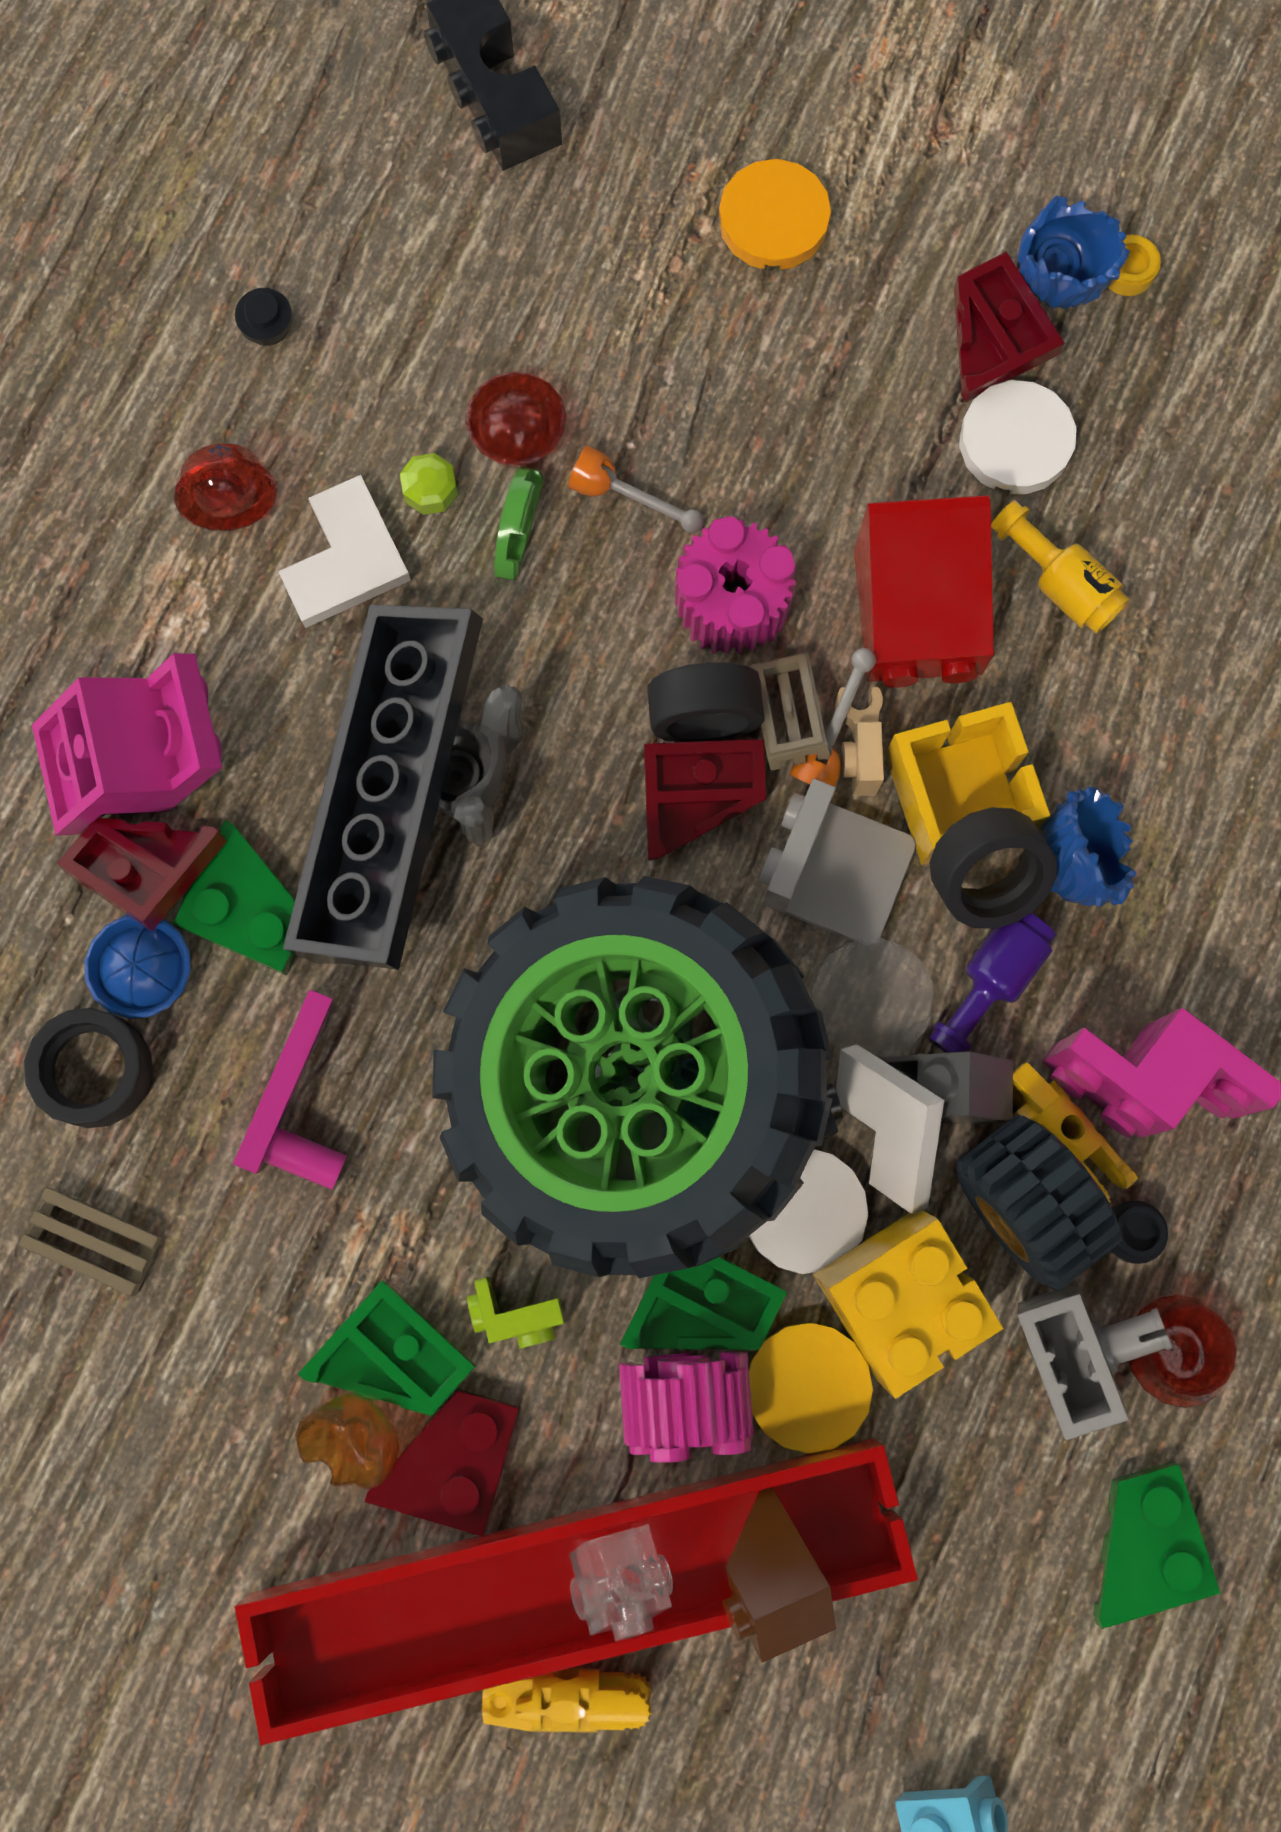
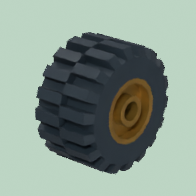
(1038, 1202)

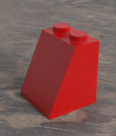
(926, 589)

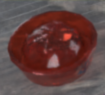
(516, 419)
(224, 488)
(1190, 1372)

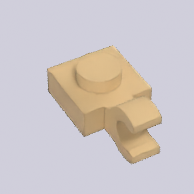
(864, 754)

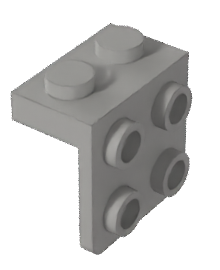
(836, 866)

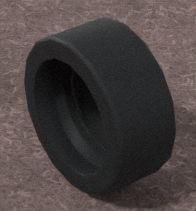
(705, 702)
(1010, 897)
(44, 1053)

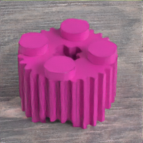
(734, 557)
(685, 1404)

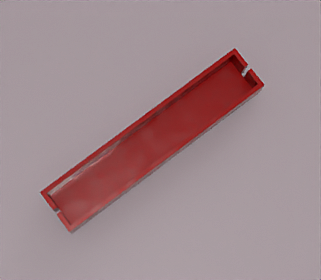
(504, 1605)

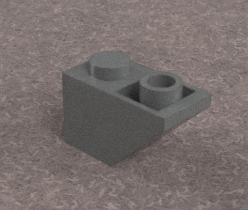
(970, 1083)

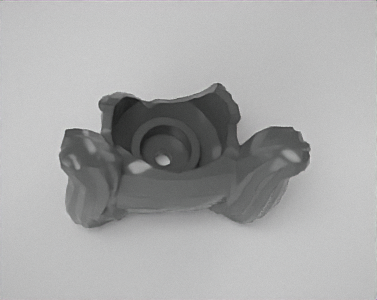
(481, 761)

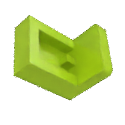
(528, 1324)

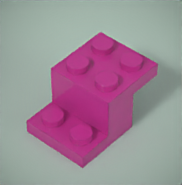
(126, 744)
(1162, 1075)

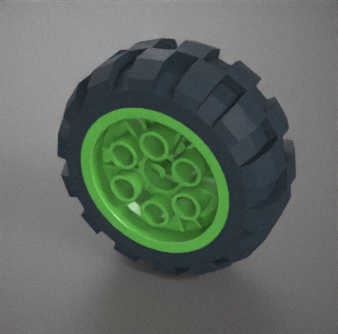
(757, 1069)

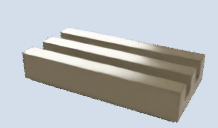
(797, 747)
(43, 1221)

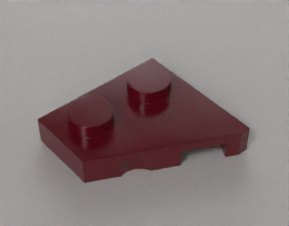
(698, 788)
(140, 865)
(452, 1465)

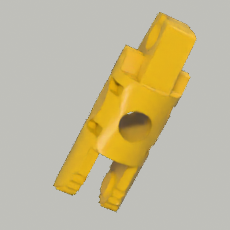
(1056, 1112)
(570, 1702)

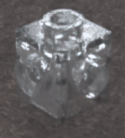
(620, 1583)

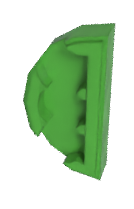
(517, 521)

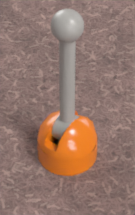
(596, 475)
(829, 769)

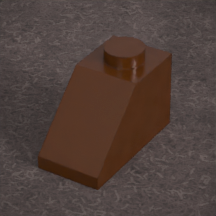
(775, 1583)

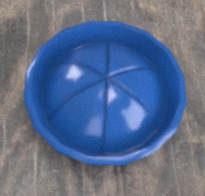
(137, 969)

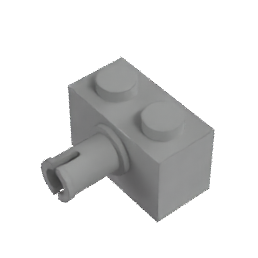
(1081, 1356)

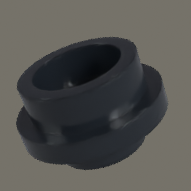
(264, 316)
(1142, 1232)

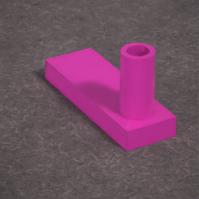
(264, 1139)

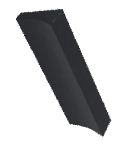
(383, 786)

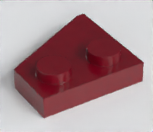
(999, 326)

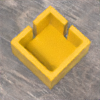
(968, 776)
(907, 1301)

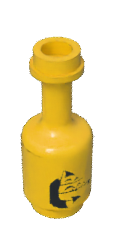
(1068, 575)

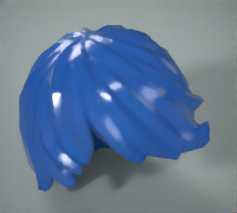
(1071, 253)
(1088, 849)

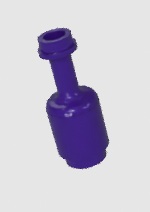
(999, 972)

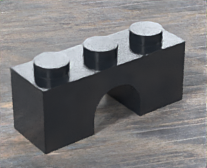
(511, 111)

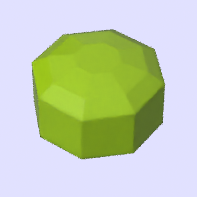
(428, 483)

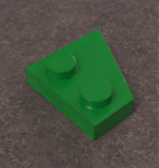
(240, 905)
(704, 1309)
(390, 1355)
(1152, 1548)

